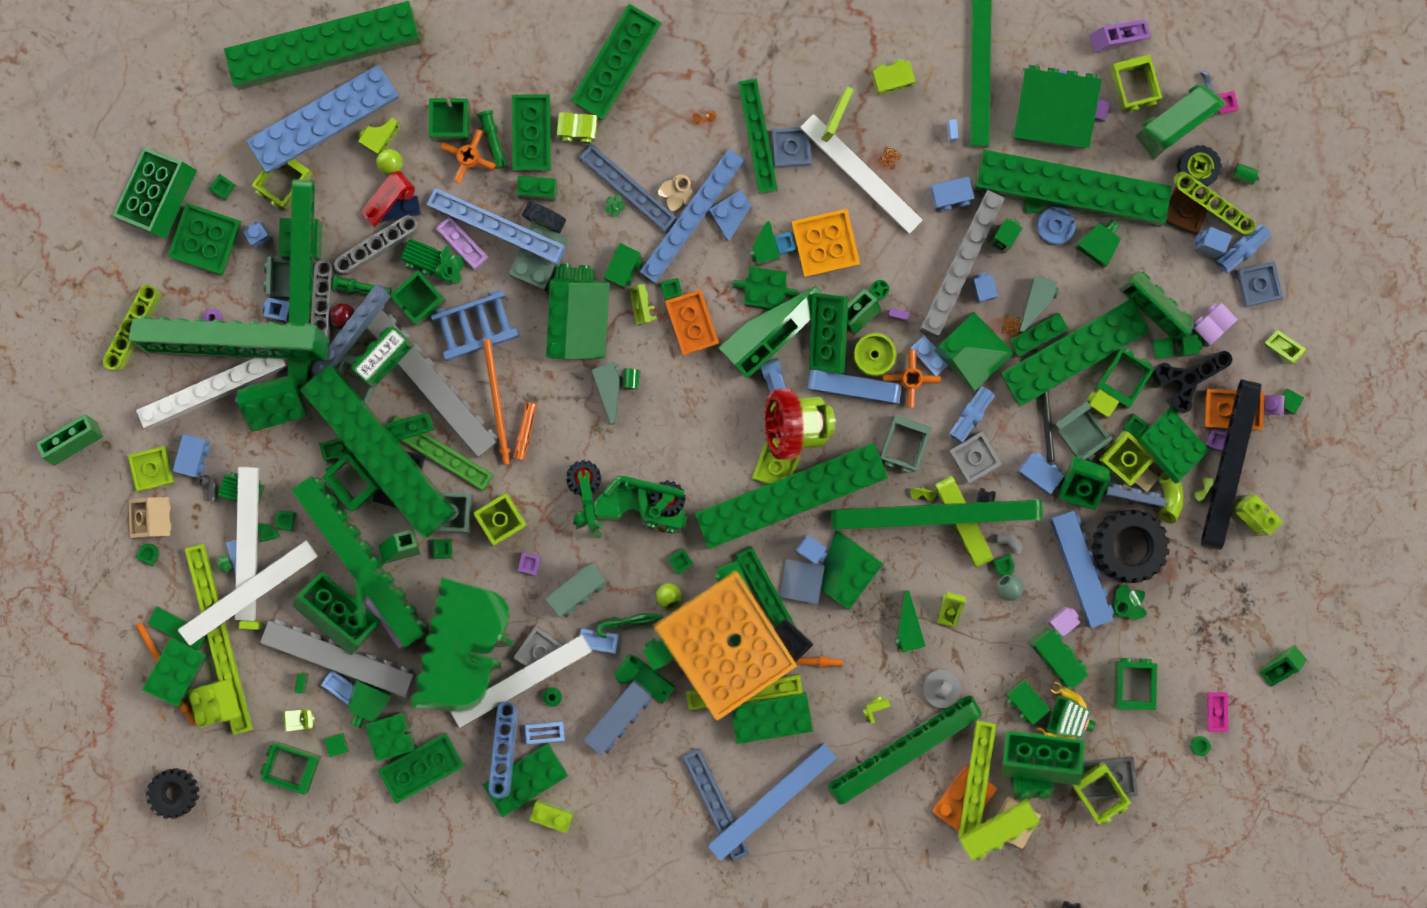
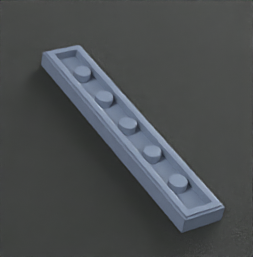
(628, 188)
(712, 797)

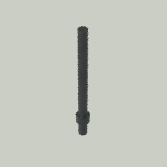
(1047, 424)

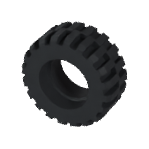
(1156, 546)

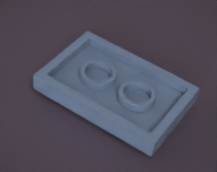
(1134, 495)

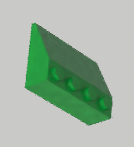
(154, 192)
(1157, 306)
(577, 319)

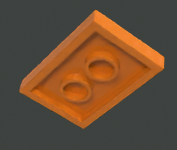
(692, 322)
(1219, 406)
(951, 803)

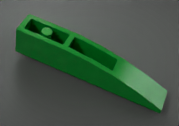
(768, 333)

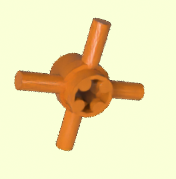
(470, 163)
(916, 384)

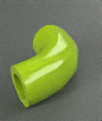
(1174, 499)

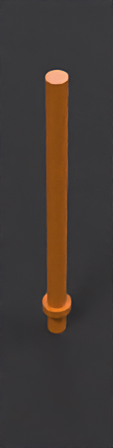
(504, 450)

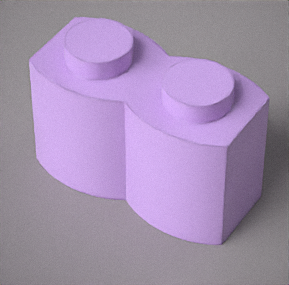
(1214, 324)

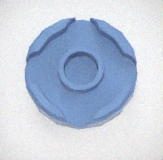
(1056, 225)

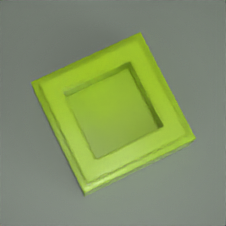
(245, 624)

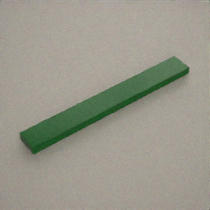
(980, 73)

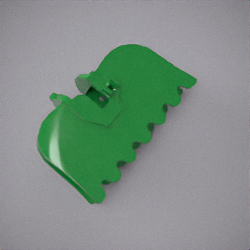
(464, 622)

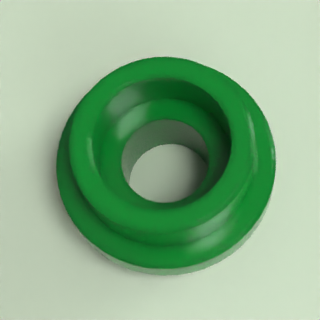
(224, 564)
(556, 692)

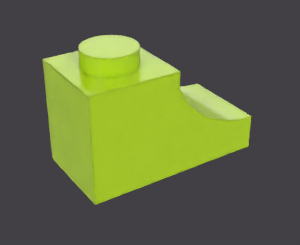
(379, 138)

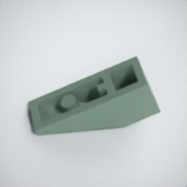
(1039, 297)
(609, 385)

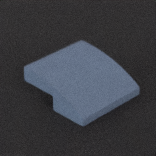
(802, 581)

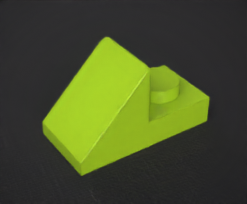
(1285, 347)
(950, 609)

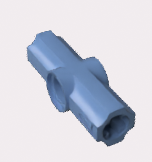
(1243, 248)
(972, 414)

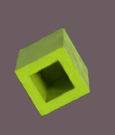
(1102, 403)

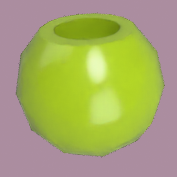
(389, 161)
(669, 596)

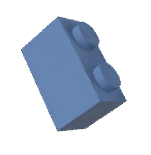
(952, 194)
(1212, 242)
(192, 456)
(1040, 473)
(811, 550)

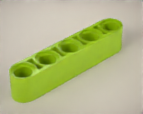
(1222, 206)
(123, 333)
(968, 532)

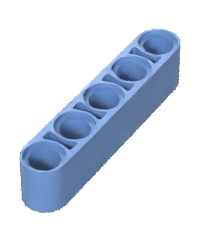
(854, 387)
(507, 759)

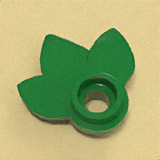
(450, 266)
(1131, 602)

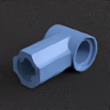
(772, 373)

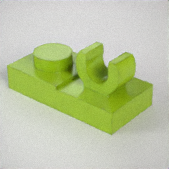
(639, 300)

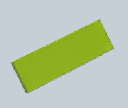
(837, 114)

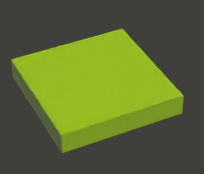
(151, 469)
(772, 469)

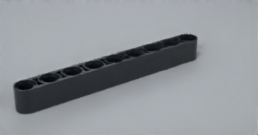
(1231, 464)

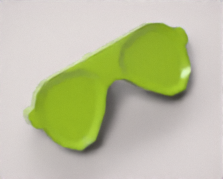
(917, 492)
(1202, 494)

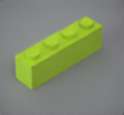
(999, 830)

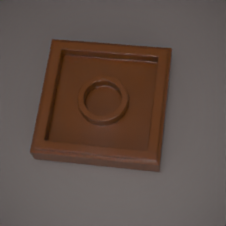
(1185, 212)

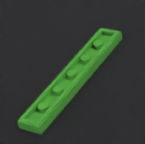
(449, 459)

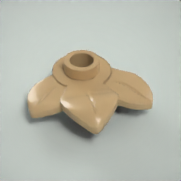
(675, 195)

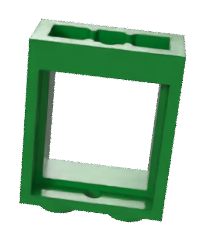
(1143, 365)
(351, 503)
(1119, 703)
(304, 786)

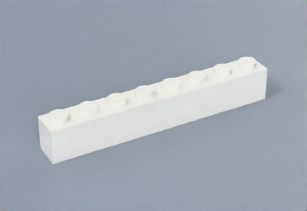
(209, 390)

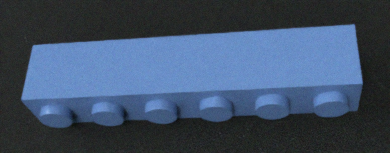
(1081, 569)

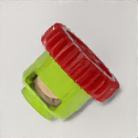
(796, 423)

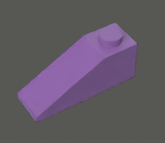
(1119, 35)

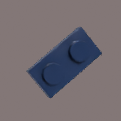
(403, 208)

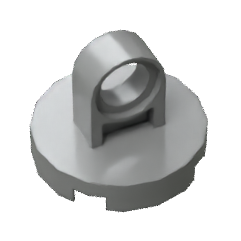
(942, 688)

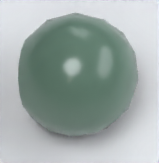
(1010, 587)

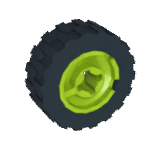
(1206, 158)
(543, 216)

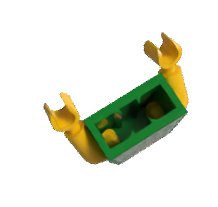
(1069, 716)

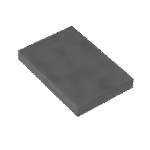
(1123, 771)

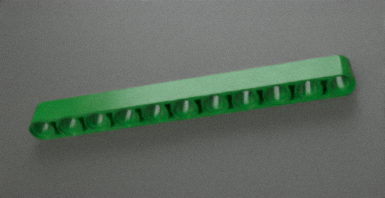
(301, 267)
(937, 514)

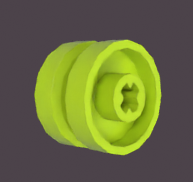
(885, 355)

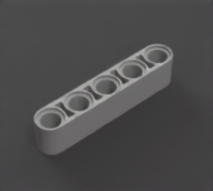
(367, 245)
(326, 297)

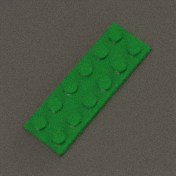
(616, 62)

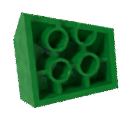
(847, 570)

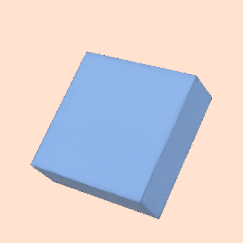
(952, 130)

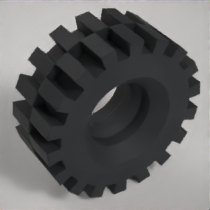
(159, 799)

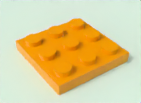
(825, 243)

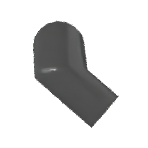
(210, 485)

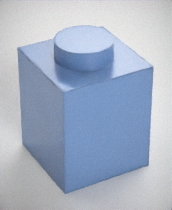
(984, 287)

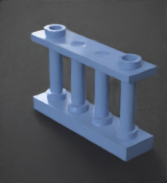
(471, 344)

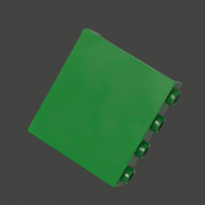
(1057, 107)

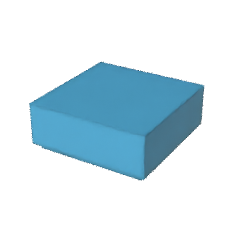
(785, 243)

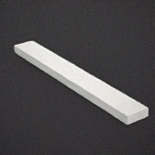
(862, 175)
(247, 533)
(248, 592)
(526, 678)

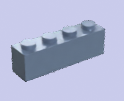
(617, 718)

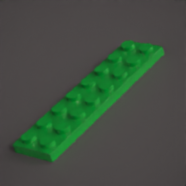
(1075, 352)

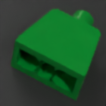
(1100, 243)
(366, 702)

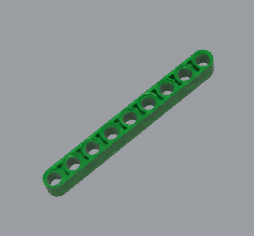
(905, 750)

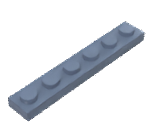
(353, 328)

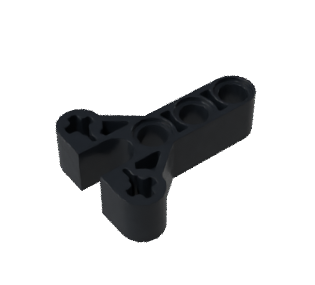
(1187, 390)

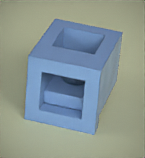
(257, 234)
(271, 305)

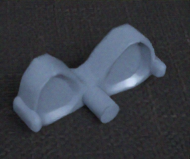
(1206, 76)

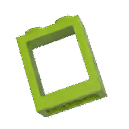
(1132, 64)
(263, 178)
(1251, 512)
(1090, 776)

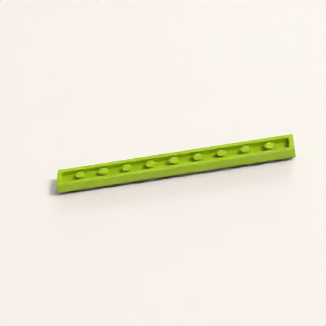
(219, 636)

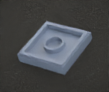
(791, 148)
(1259, 284)

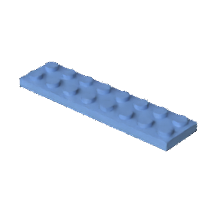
(322, 119)

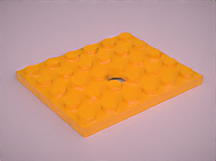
(720, 672)

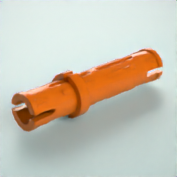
(523, 438)

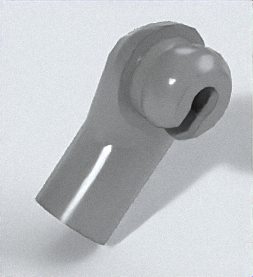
(1012, 541)

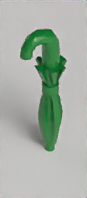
(639, 619)

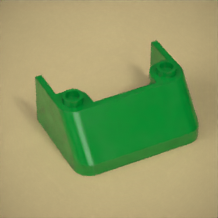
(1179, 120)

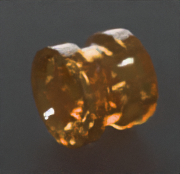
(889, 158)
(1010, 325)

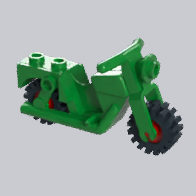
(623, 495)

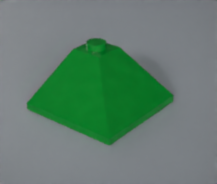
(974, 351)

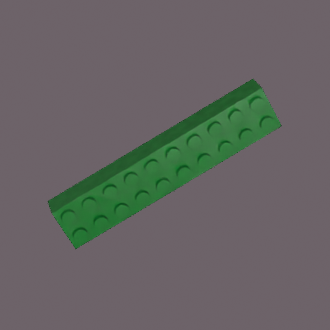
(322, 45)
(1073, 188)
(229, 339)
(378, 451)
(791, 495)
(357, 554)

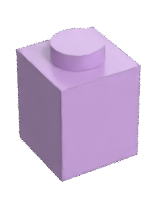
(1064, 620)

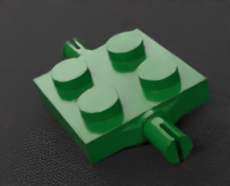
(765, 287)

